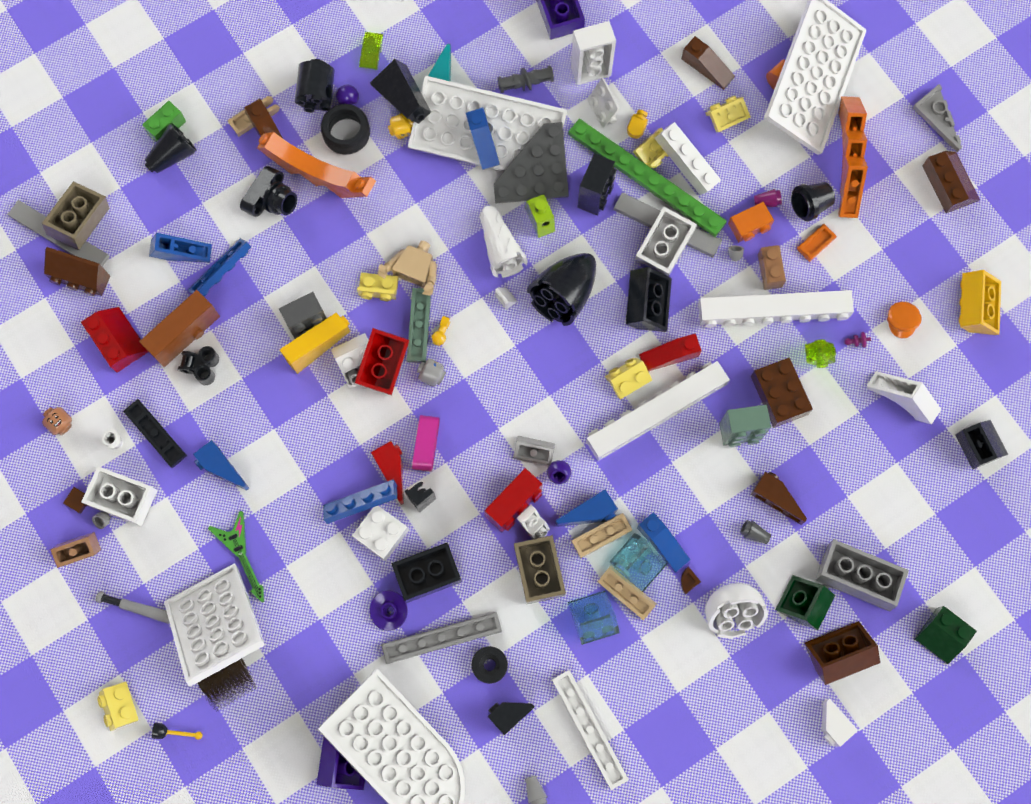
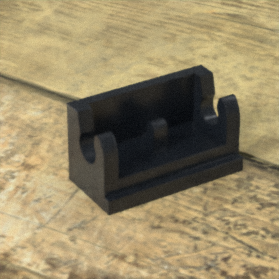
(420, 498)

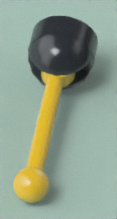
(160, 731)

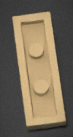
(601, 535)
(627, 592)

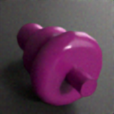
(856, 340)

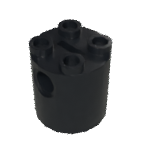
(314, 85)

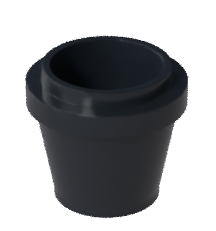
(812, 200)

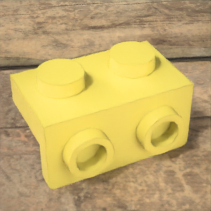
(650, 151)
(628, 377)
(117, 706)

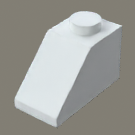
(835, 724)

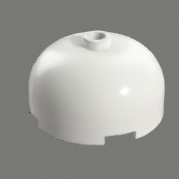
(736, 602)

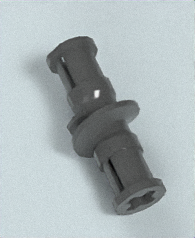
(525, 79)

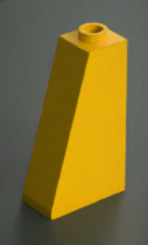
(315, 342)

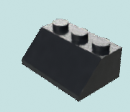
(648, 300)

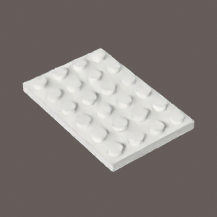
(213, 624)

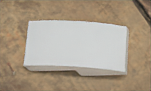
(533, 523)

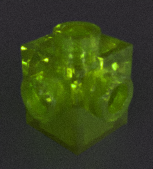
(820, 353)

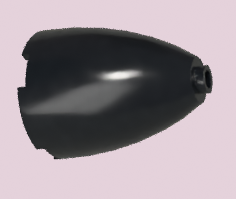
(571, 280)

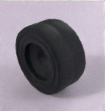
(478, 664)

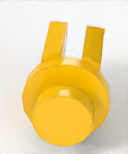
(637, 124)

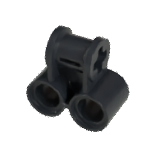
(196, 364)

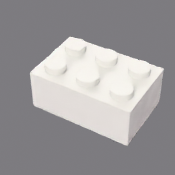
(666, 241)
(119, 496)

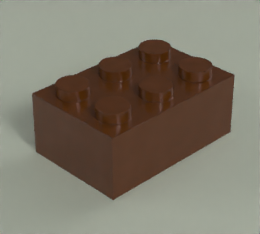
(782, 392)

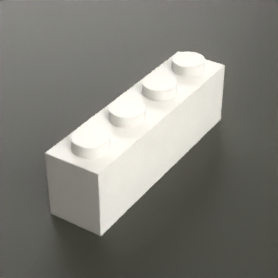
(687, 158)

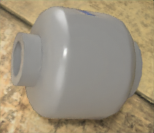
(431, 372)

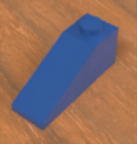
(482, 138)
(179, 249)
(216, 463)
(591, 511)
(663, 541)

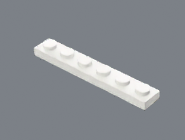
(590, 730)

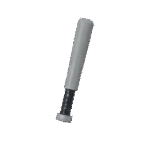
(138, 608)

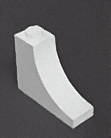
(908, 394)

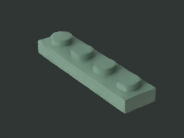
(418, 326)

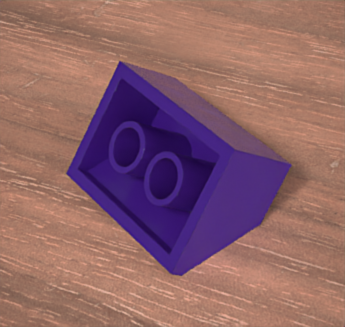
(336, 770)

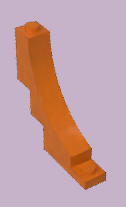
(854, 166)
(338, 180)

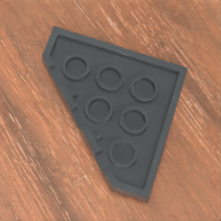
(536, 169)

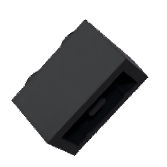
(981, 444)

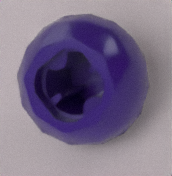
(347, 95)
(559, 472)

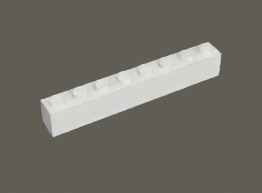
(776, 308)
(657, 411)

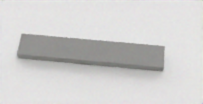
(647, 215)
(33, 220)
(441, 638)

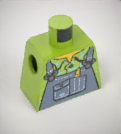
(539, 213)

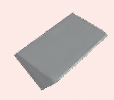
(534, 450)

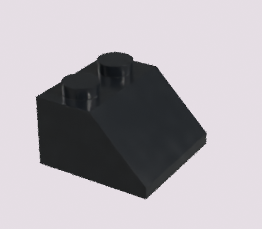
(508, 714)

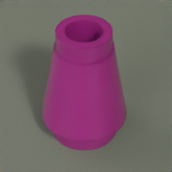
(770, 198)

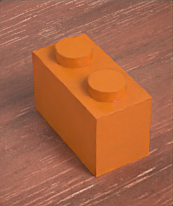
(751, 222)

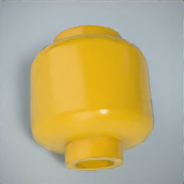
(400, 126)

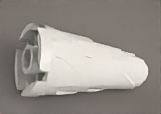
(502, 250)

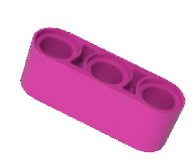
(425, 443)

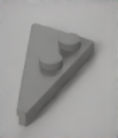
(936, 114)

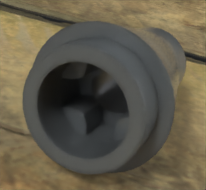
(753, 531)

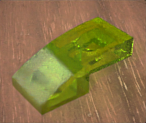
(371, 50)

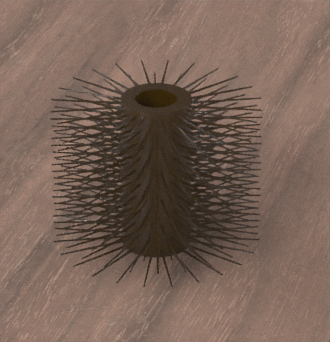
(224, 679)

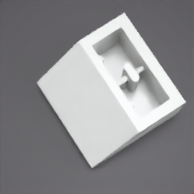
(349, 357)

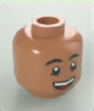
(57, 420)

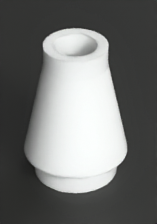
(111, 439)

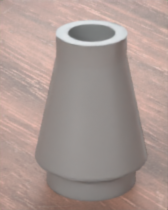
(535, 792)

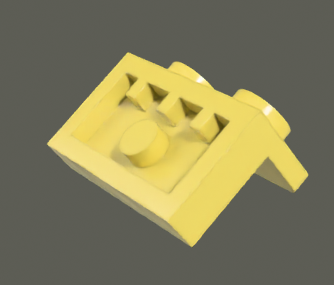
(729, 113)
(377, 287)

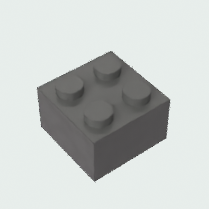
(302, 314)

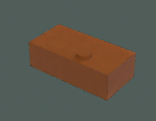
(180, 328)

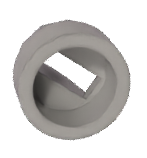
(736, 252)
(101, 520)

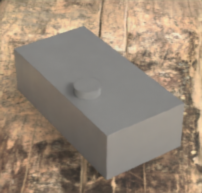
(862, 575)

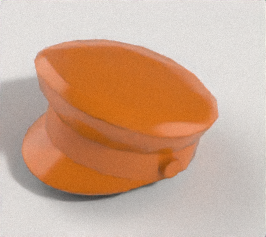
(903, 319)

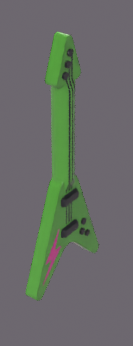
(236, 542)

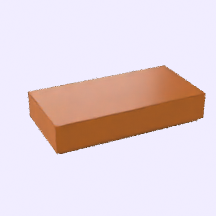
(816, 242)

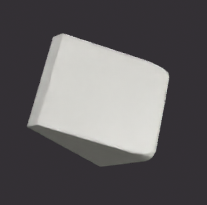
(505, 297)

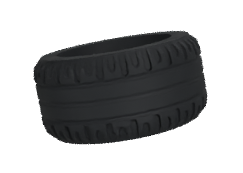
(340, 113)

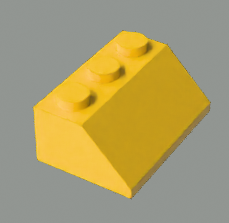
(980, 303)

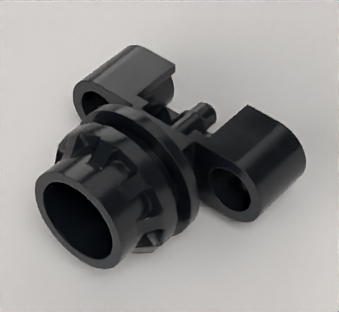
(269, 194)

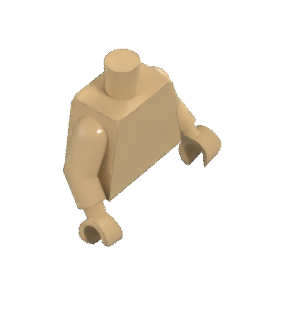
(413, 266)

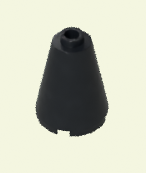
(169, 149)

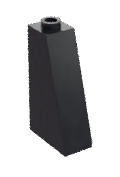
(401, 90)

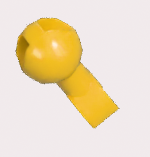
(439, 336)

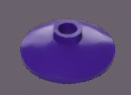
(380, 610)

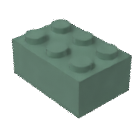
(745, 425)

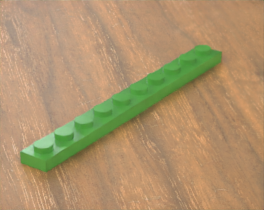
(648, 178)

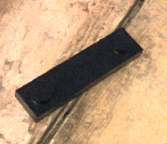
(155, 433)

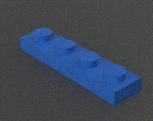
(220, 267)
(360, 501)

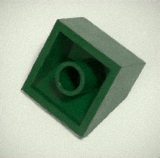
(805, 602)
(945, 634)

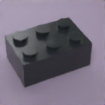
(596, 184)
(426, 572)

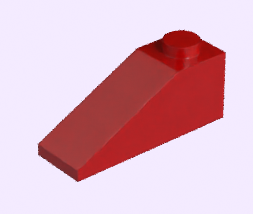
(672, 352)
(390, 464)

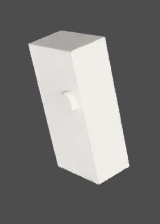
(593, 52)

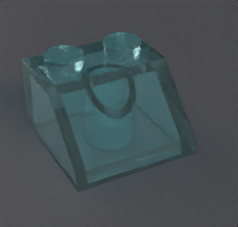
(638, 562)
(593, 617)

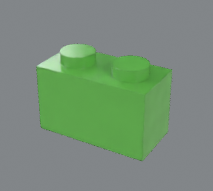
(161, 119)

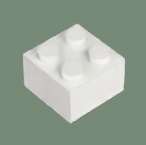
(380, 532)

